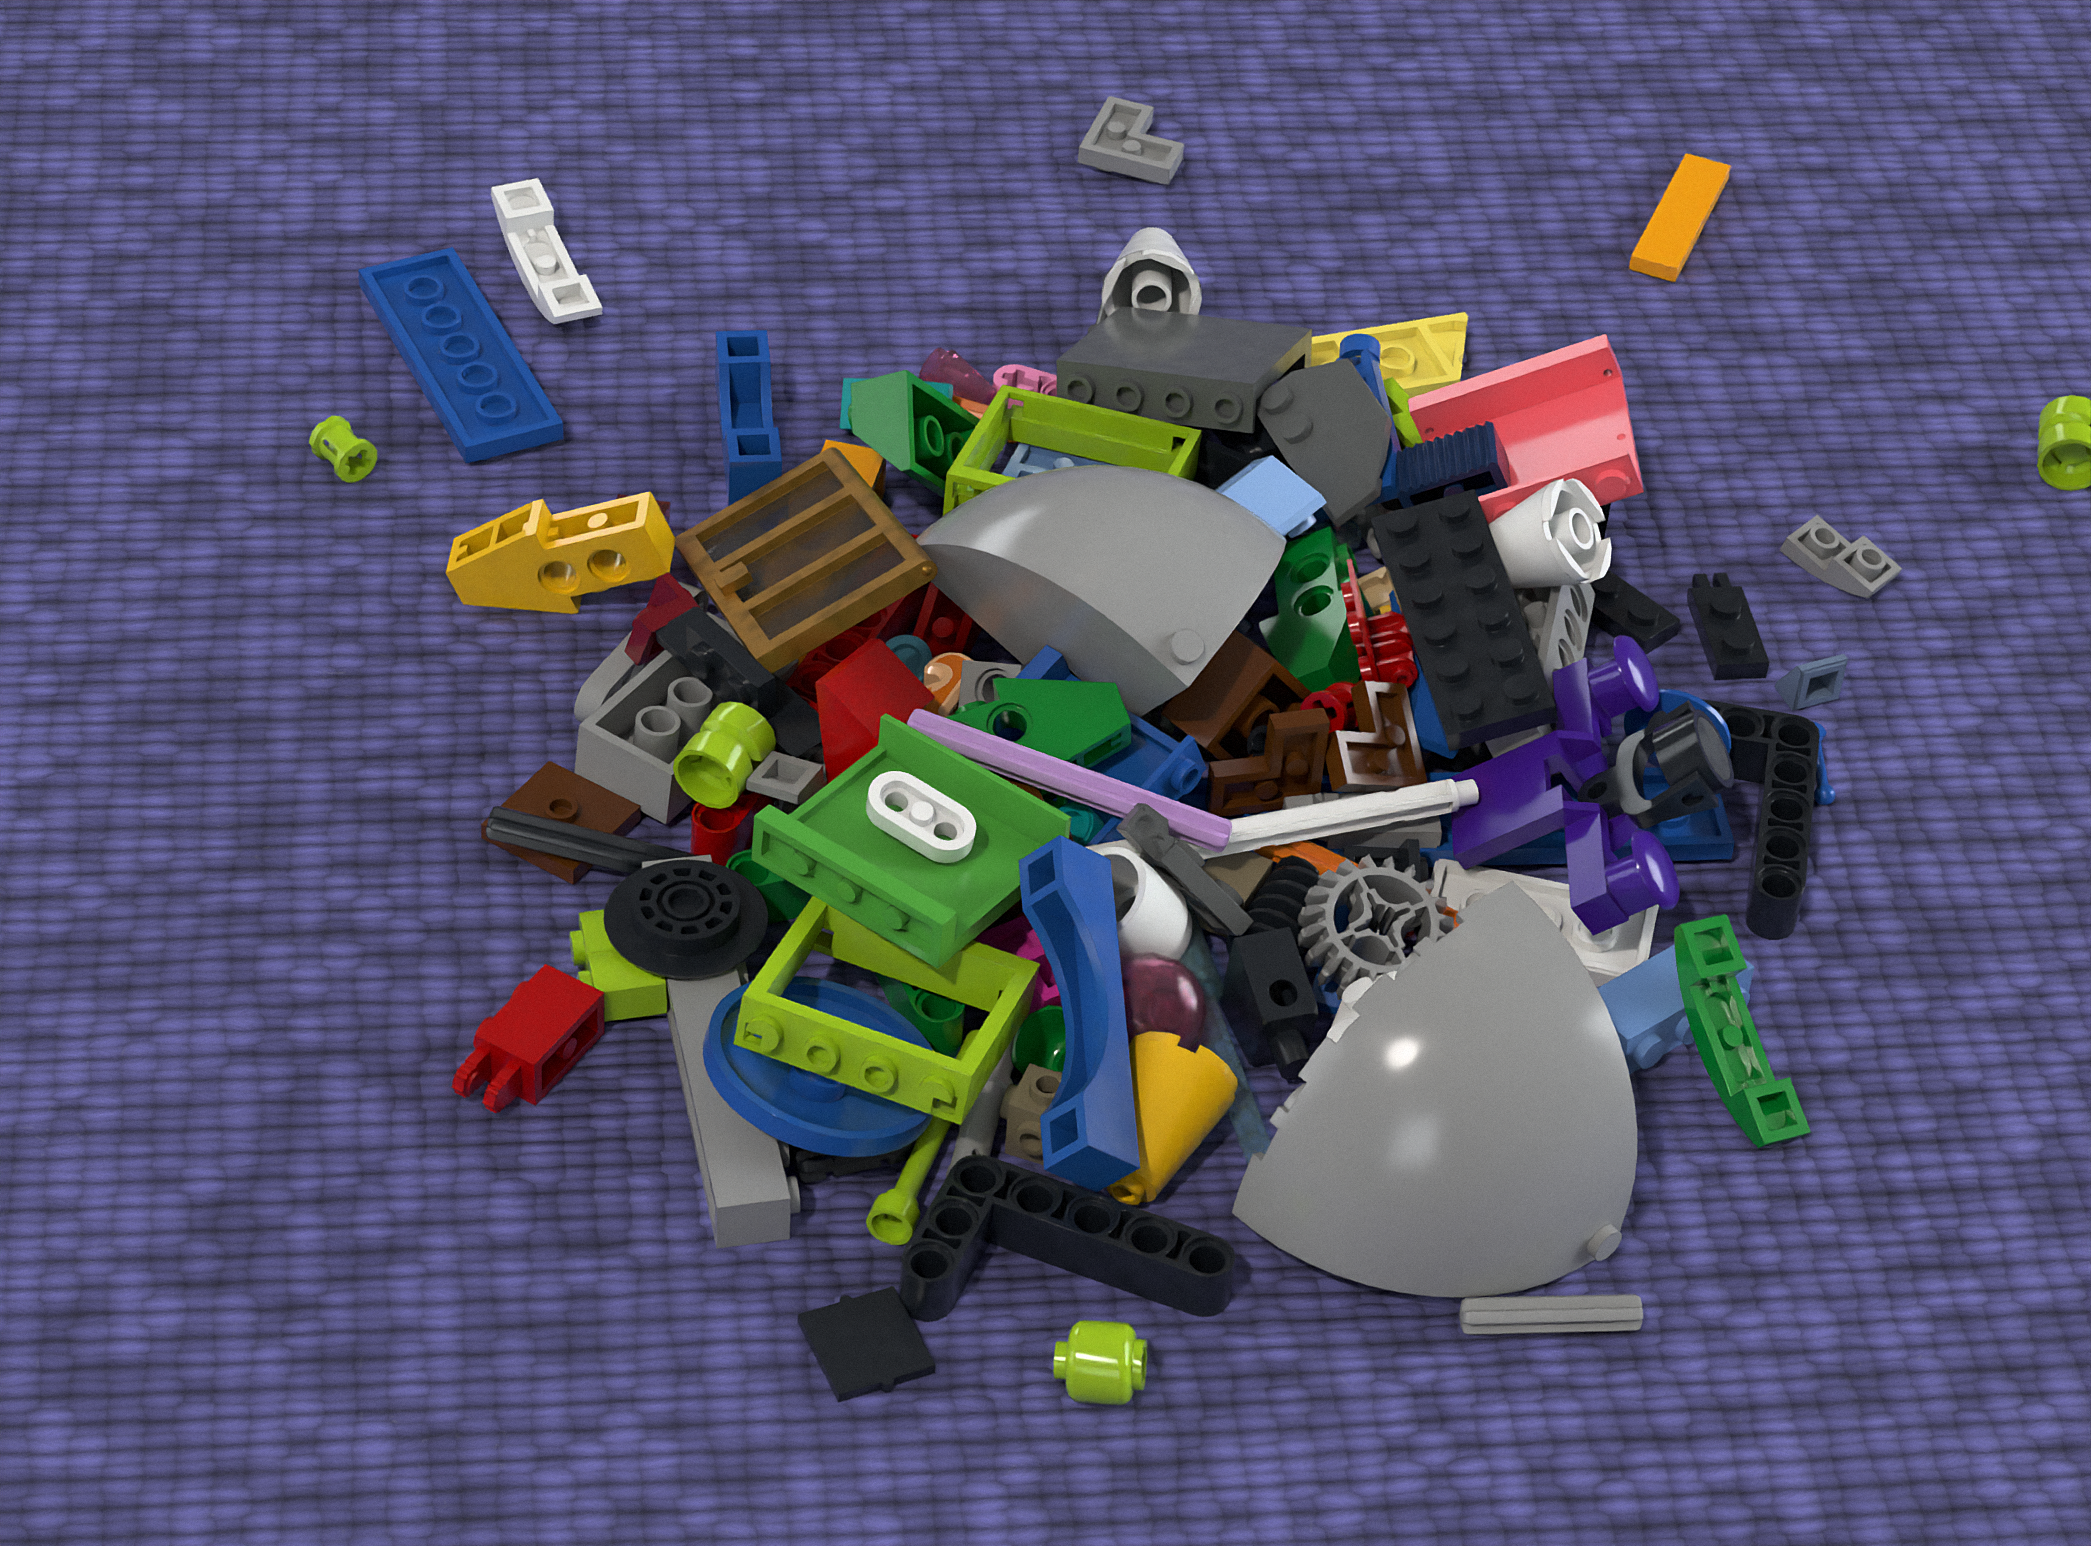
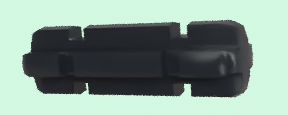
(813, 1165)

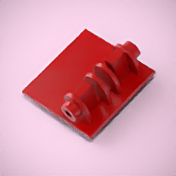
(1380, 640)

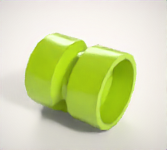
(2065, 443)
(724, 754)

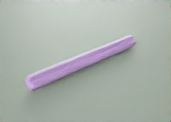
(1071, 780)

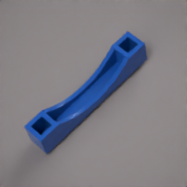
(1092, 1119)

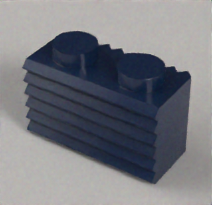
(1452, 466)

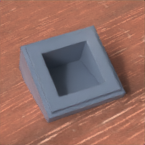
(1813, 682)

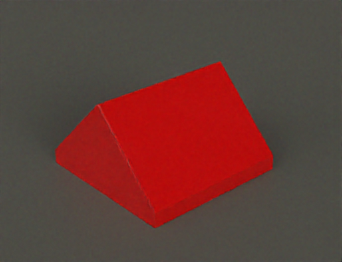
(857, 696)

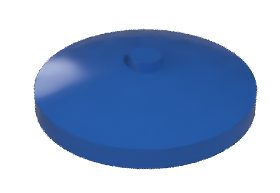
(804, 1105)

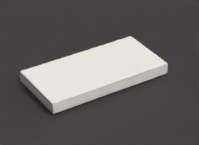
(1603, 954)

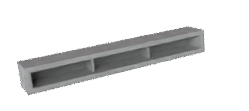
(737, 1162)

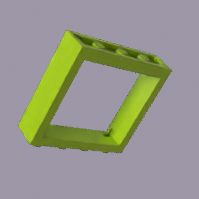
(1069, 429)
(872, 1058)

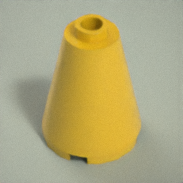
(1175, 1105)

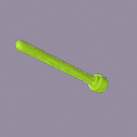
(896, 1211)

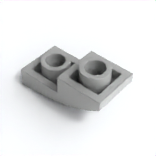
(1827, 555)

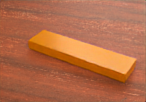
(1679, 217)

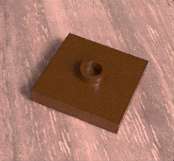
(570, 799)

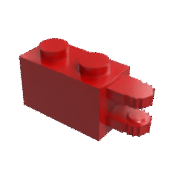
(532, 1039)

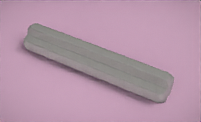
(1550, 1314)

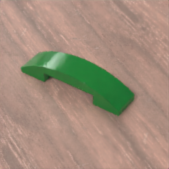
(1727, 1036)

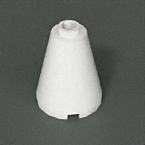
(1152, 276)
(1553, 538)

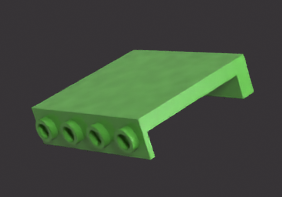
(885, 884)

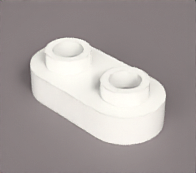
(923, 816)

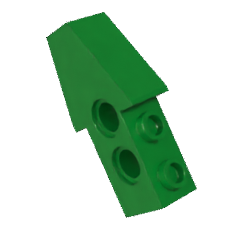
(1312, 627)
(1059, 718)

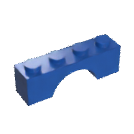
(745, 412)

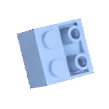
(1275, 495)

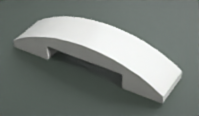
(540, 254)

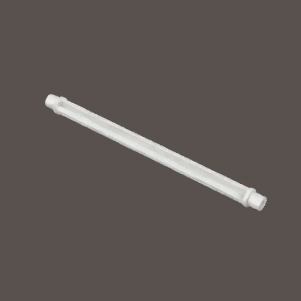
(1337, 816)

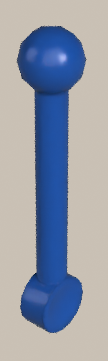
(1824, 793)

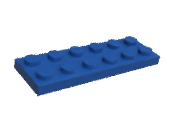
(460, 355)

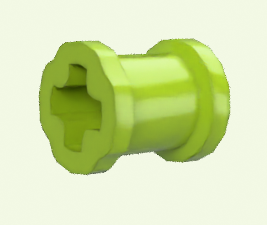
(343, 449)

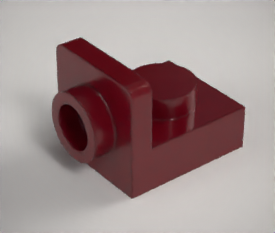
(665, 603)

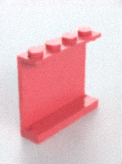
(1553, 418)

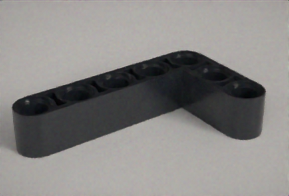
(1782, 757)
(1062, 1226)

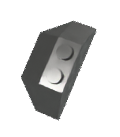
(1330, 433)

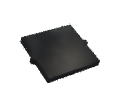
(866, 1344)

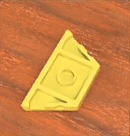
(1415, 353)

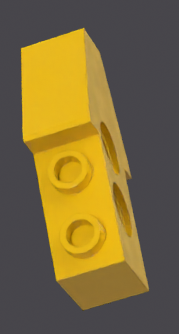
(551, 560)

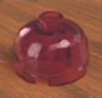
(1162, 997)

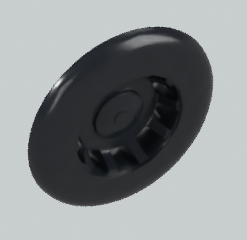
(699, 921)

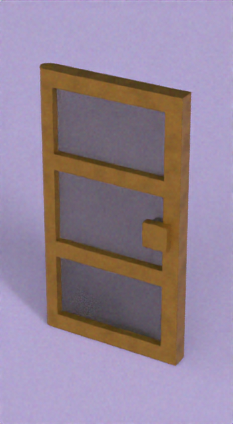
(804, 559)

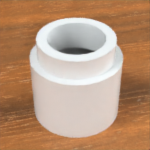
(1147, 907)

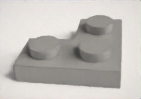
(1121, 145)

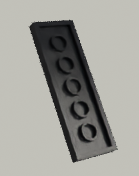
(1463, 620)

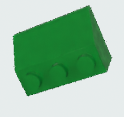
(910, 425)

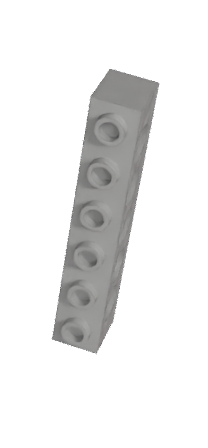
(1558, 630)

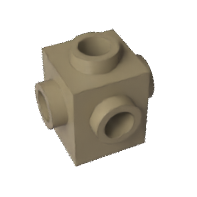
(1022, 1110)

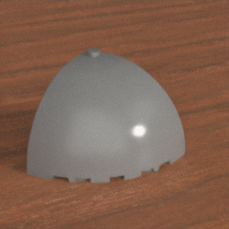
(1110, 569)
(1461, 1123)

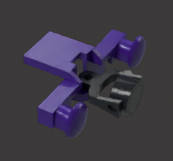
(1611, 804)

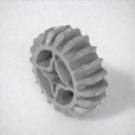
(1376, 900)

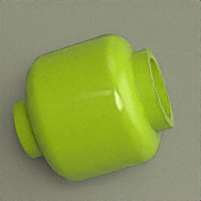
(1101, 1362)

